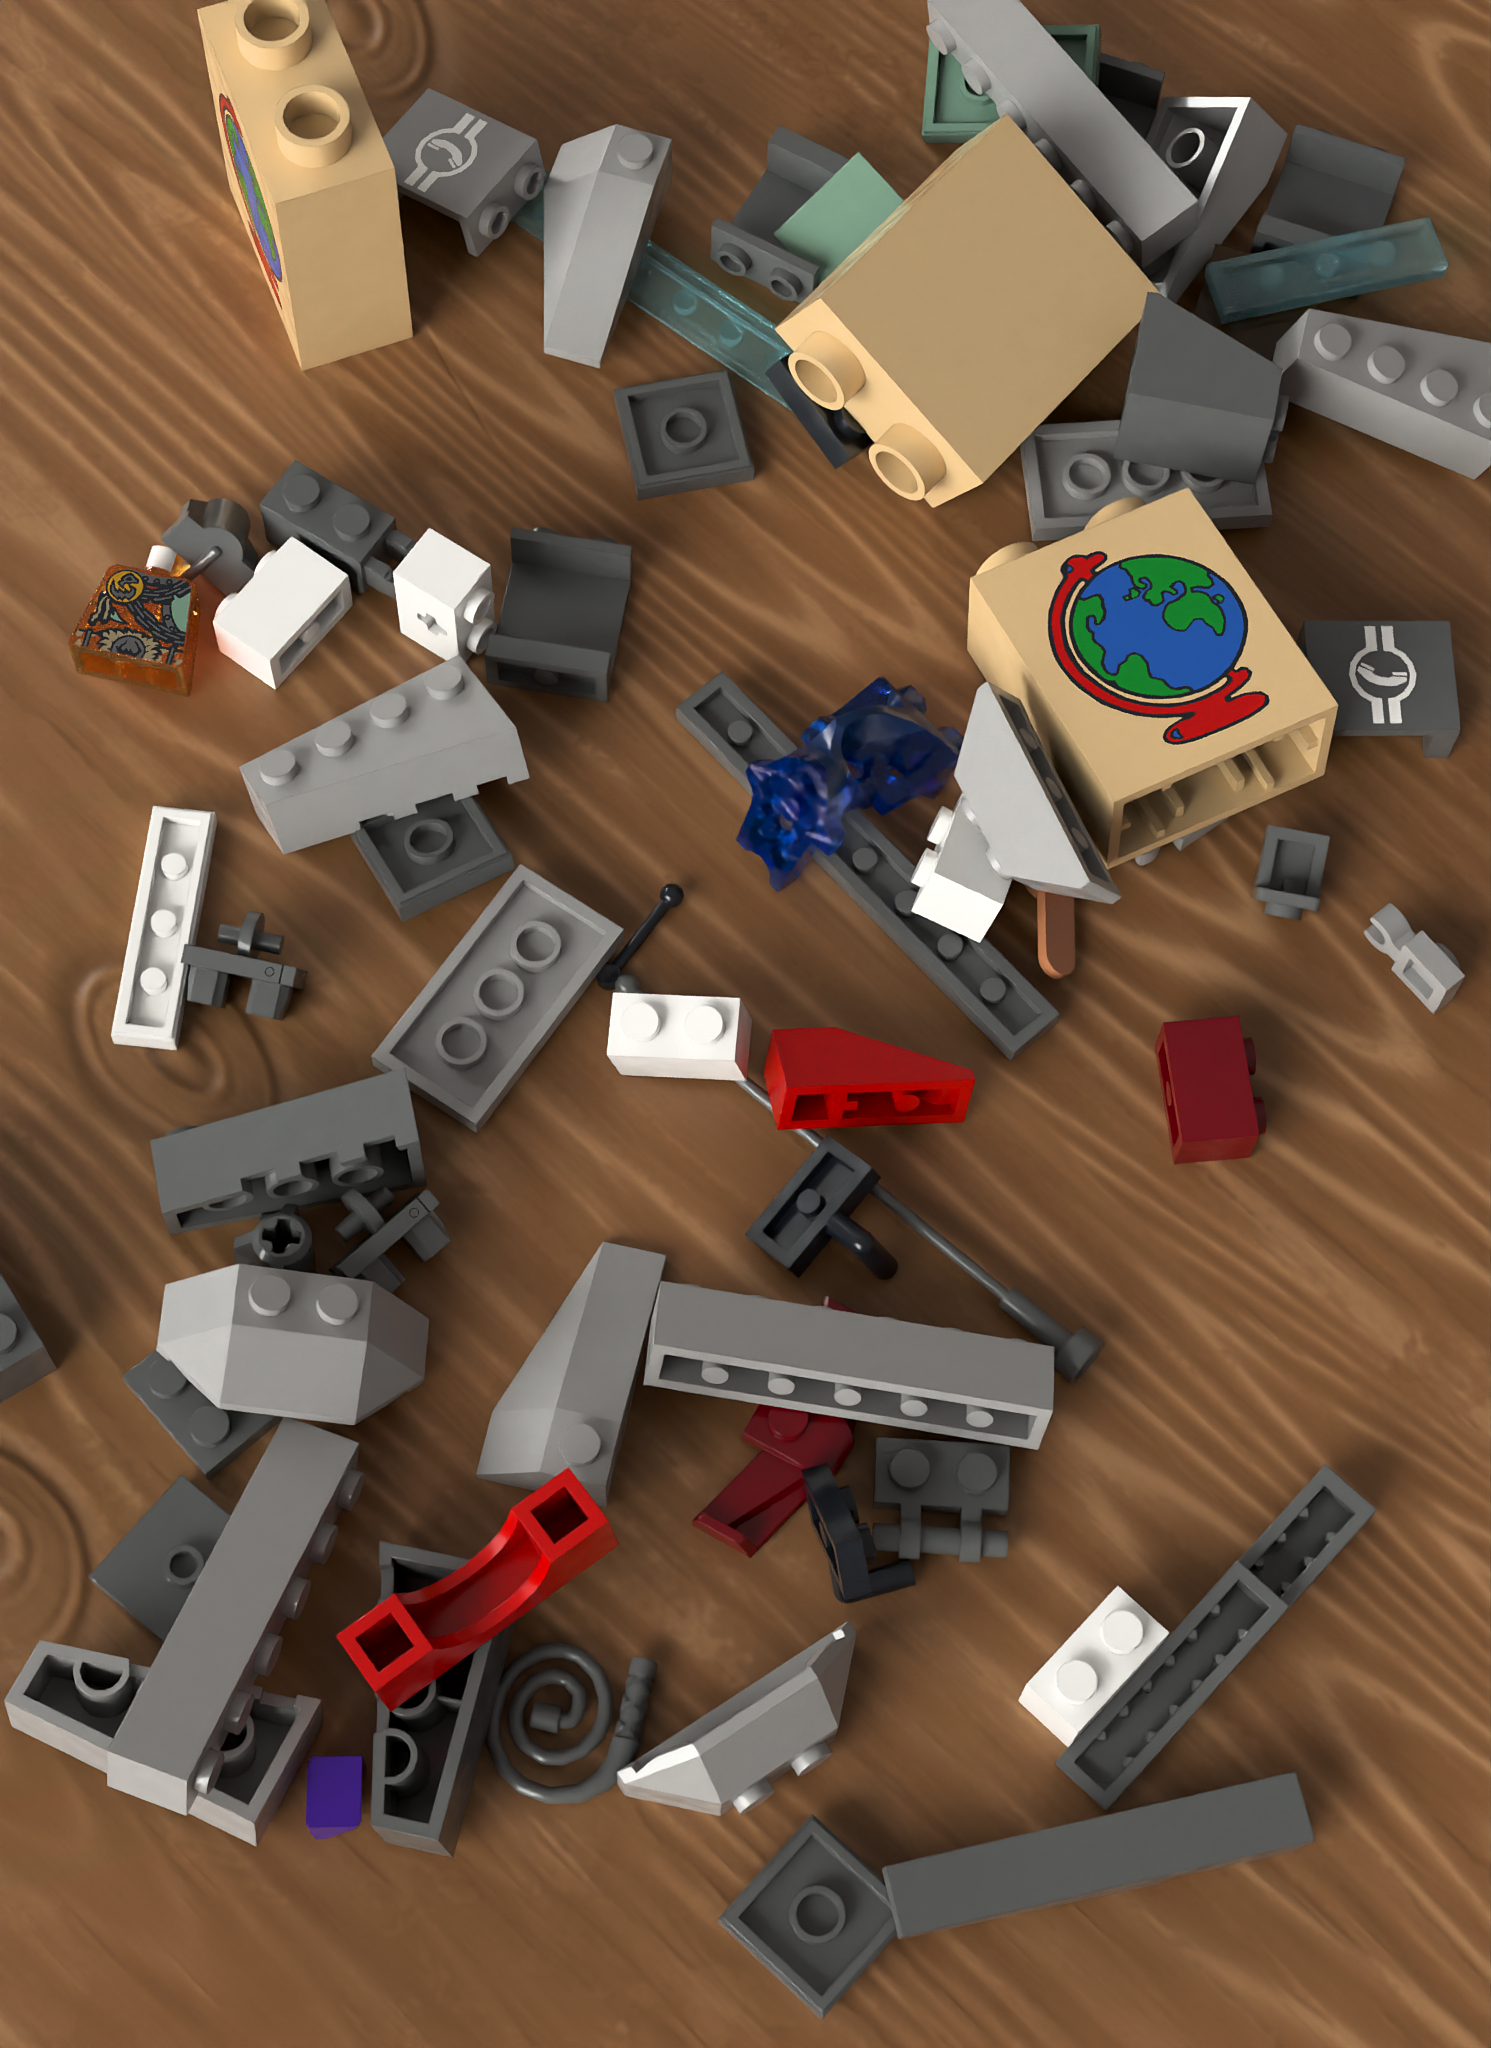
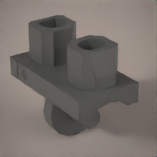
(213, 969)
(412, 1223)

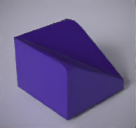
(334, 1794)

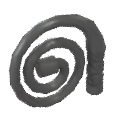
(550, 1718)

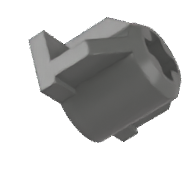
(214, 543)
(278, 1242)

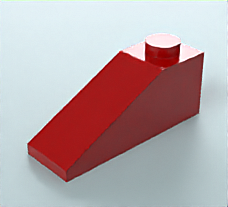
(856, 1081)

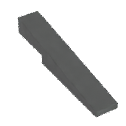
(1215, 1637)
(1099, 1856)

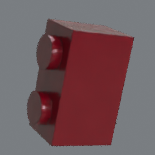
(1209, 1089)

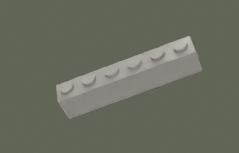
(1067, 121)
(850, 1365)
(234, 1617)

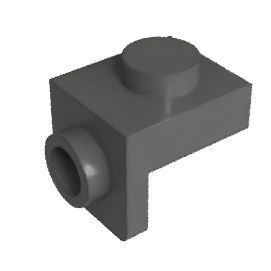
(1290, 871)

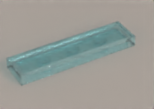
(1325, 270)

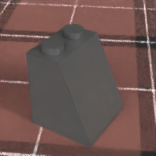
(1198, 398)

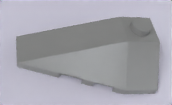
(1225, 158)
(578, 1380)

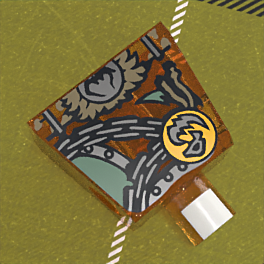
(141, 626)

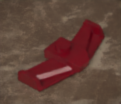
(773, 1483)

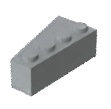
(1393, 384)

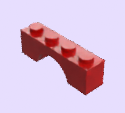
(430, 1630)

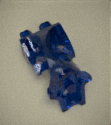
(815, 789)

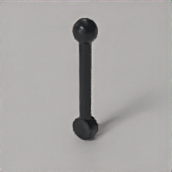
(670, 897)

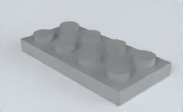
(1074, 476)
(498, 997)

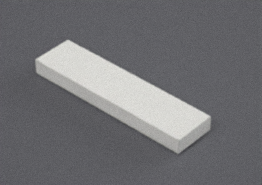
(164, 920)

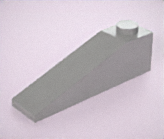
(595, 233)

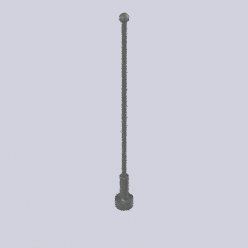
(1073, 1351)

